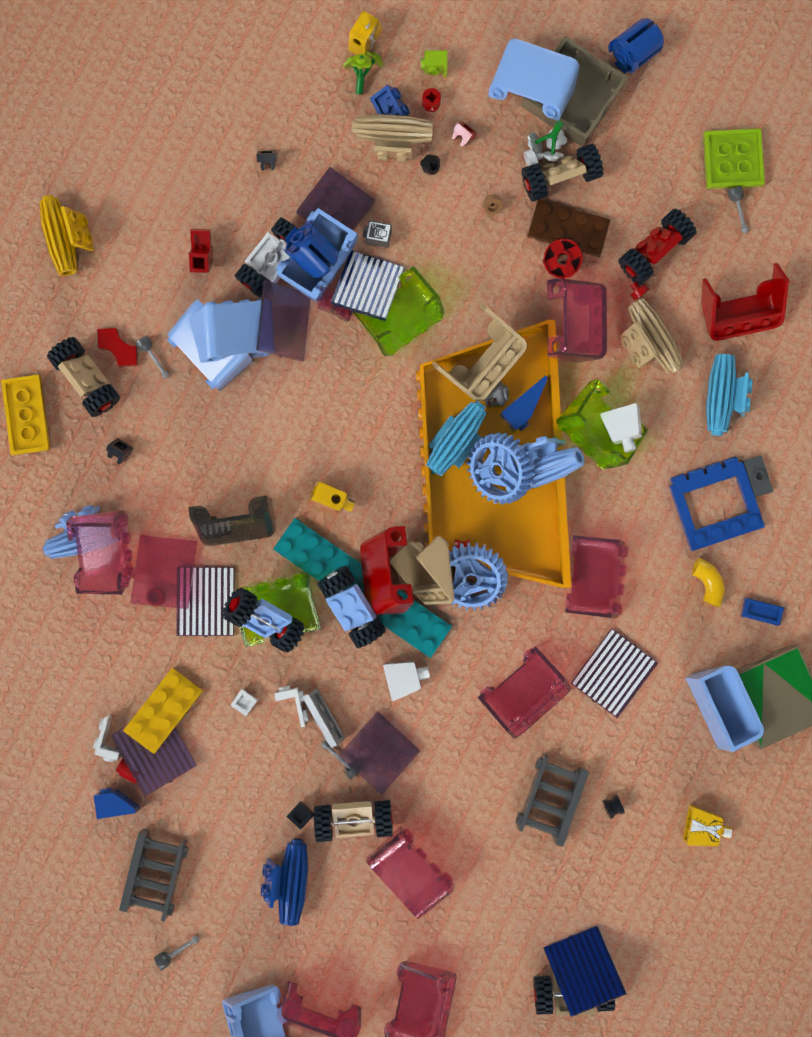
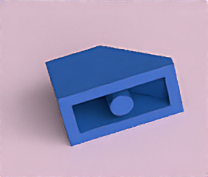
(113, 803)

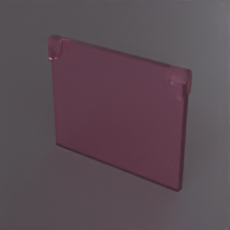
(163, 572)

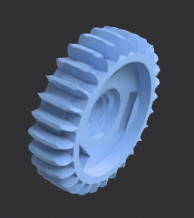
(503, 452)
(492, 579)

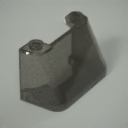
(255, 525)

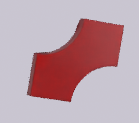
(110, 340)

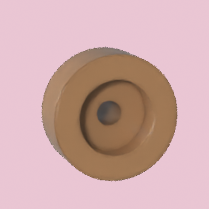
(492, 204)

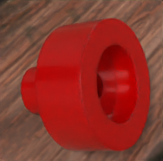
(638, 291)

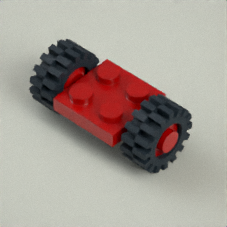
(675, 230)

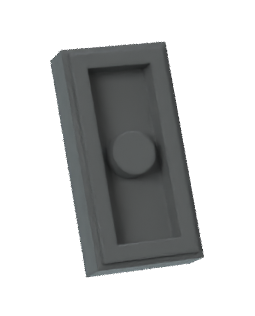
(757, 476)

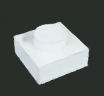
(244, 702)

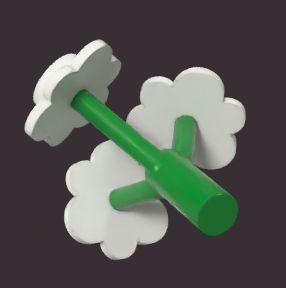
(554, 141)

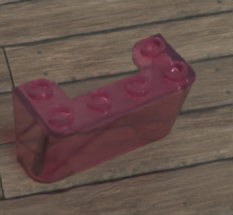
(583, 320)
(102, 552)
(597, 577)
(409, 873)

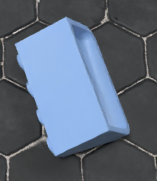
(726, 707)

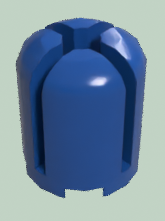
(636, 45)
(311, 250)

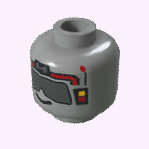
(497, 396)

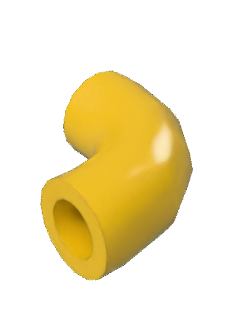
(712, 581)

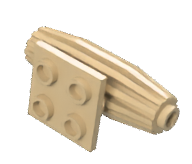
(393, 134)
(650, 338)

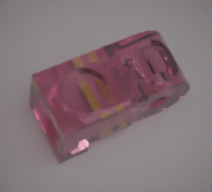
(324, 305)

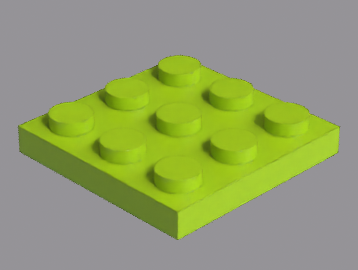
(733, 158)

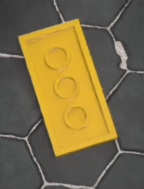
(25, 415)
(163, 711)

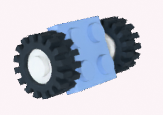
(351, 607)

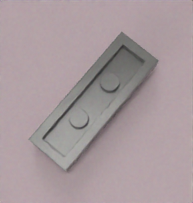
(323, 718)

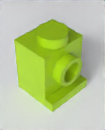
(434, 62)

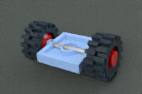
(263, 619)

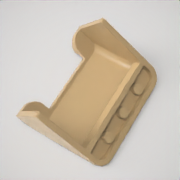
(426, 570)

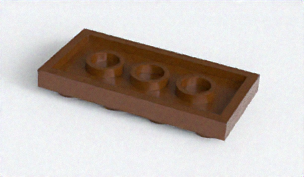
(557, 222)

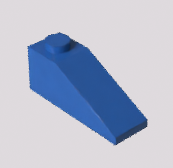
(522, 409)

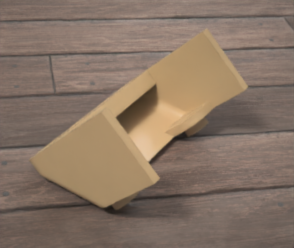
(493, 364)

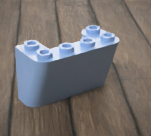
(226, 329)

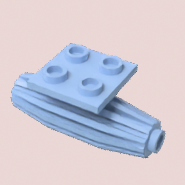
(552, 464)
(59, 545)

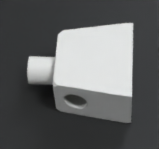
(624, 425)
(404, 678)

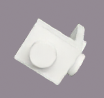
(286, 692)
(109, 753)

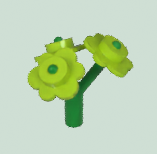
(361, 61)

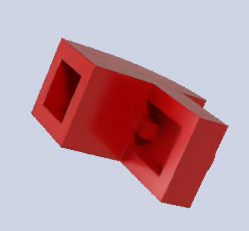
(201, 251)

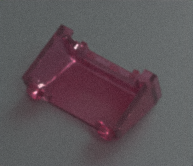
(526, 693)
(422, 1002)
(293, 1015)

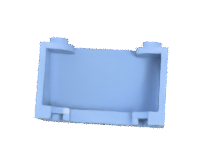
(536, 75)
(340, 237)
(218, 372)
(254, 1013)

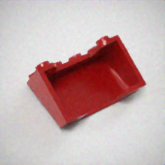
(376, 572)

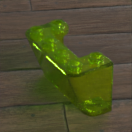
(411, 314)
(587, 430)
(290, 595)

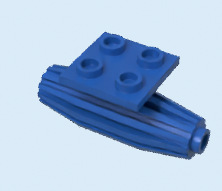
(287, 882)

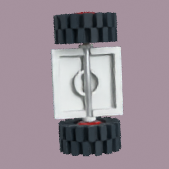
(265, 258)

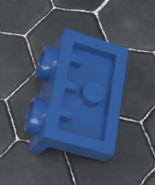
(388, 102)

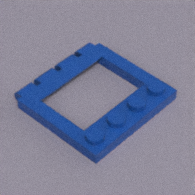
(725, 529)

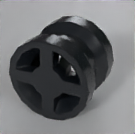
(613, 806)

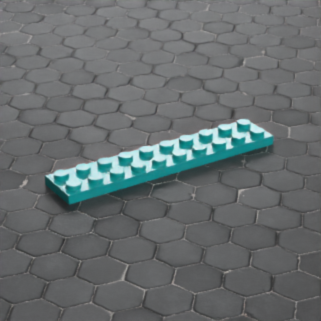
(321, 557)

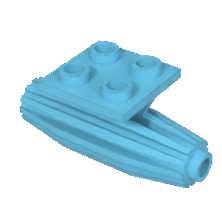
(726, 394)
(456, 438)

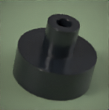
(430, 164)

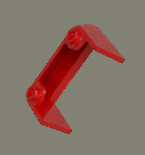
(746, 314)

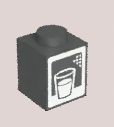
(377, 234)

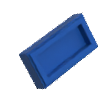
(762, 611)

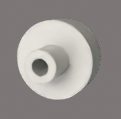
(531, 157)

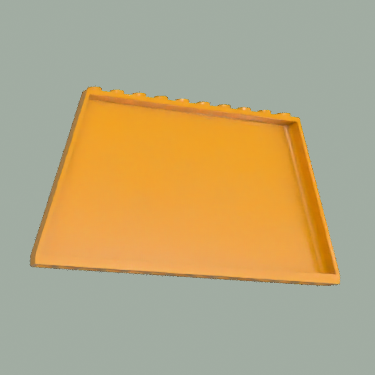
(529, 531)

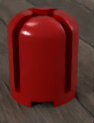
(574, 259)

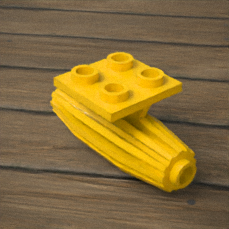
(63, 232)

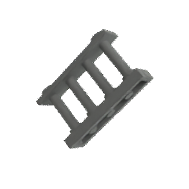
(571, 795)
(135, 880)

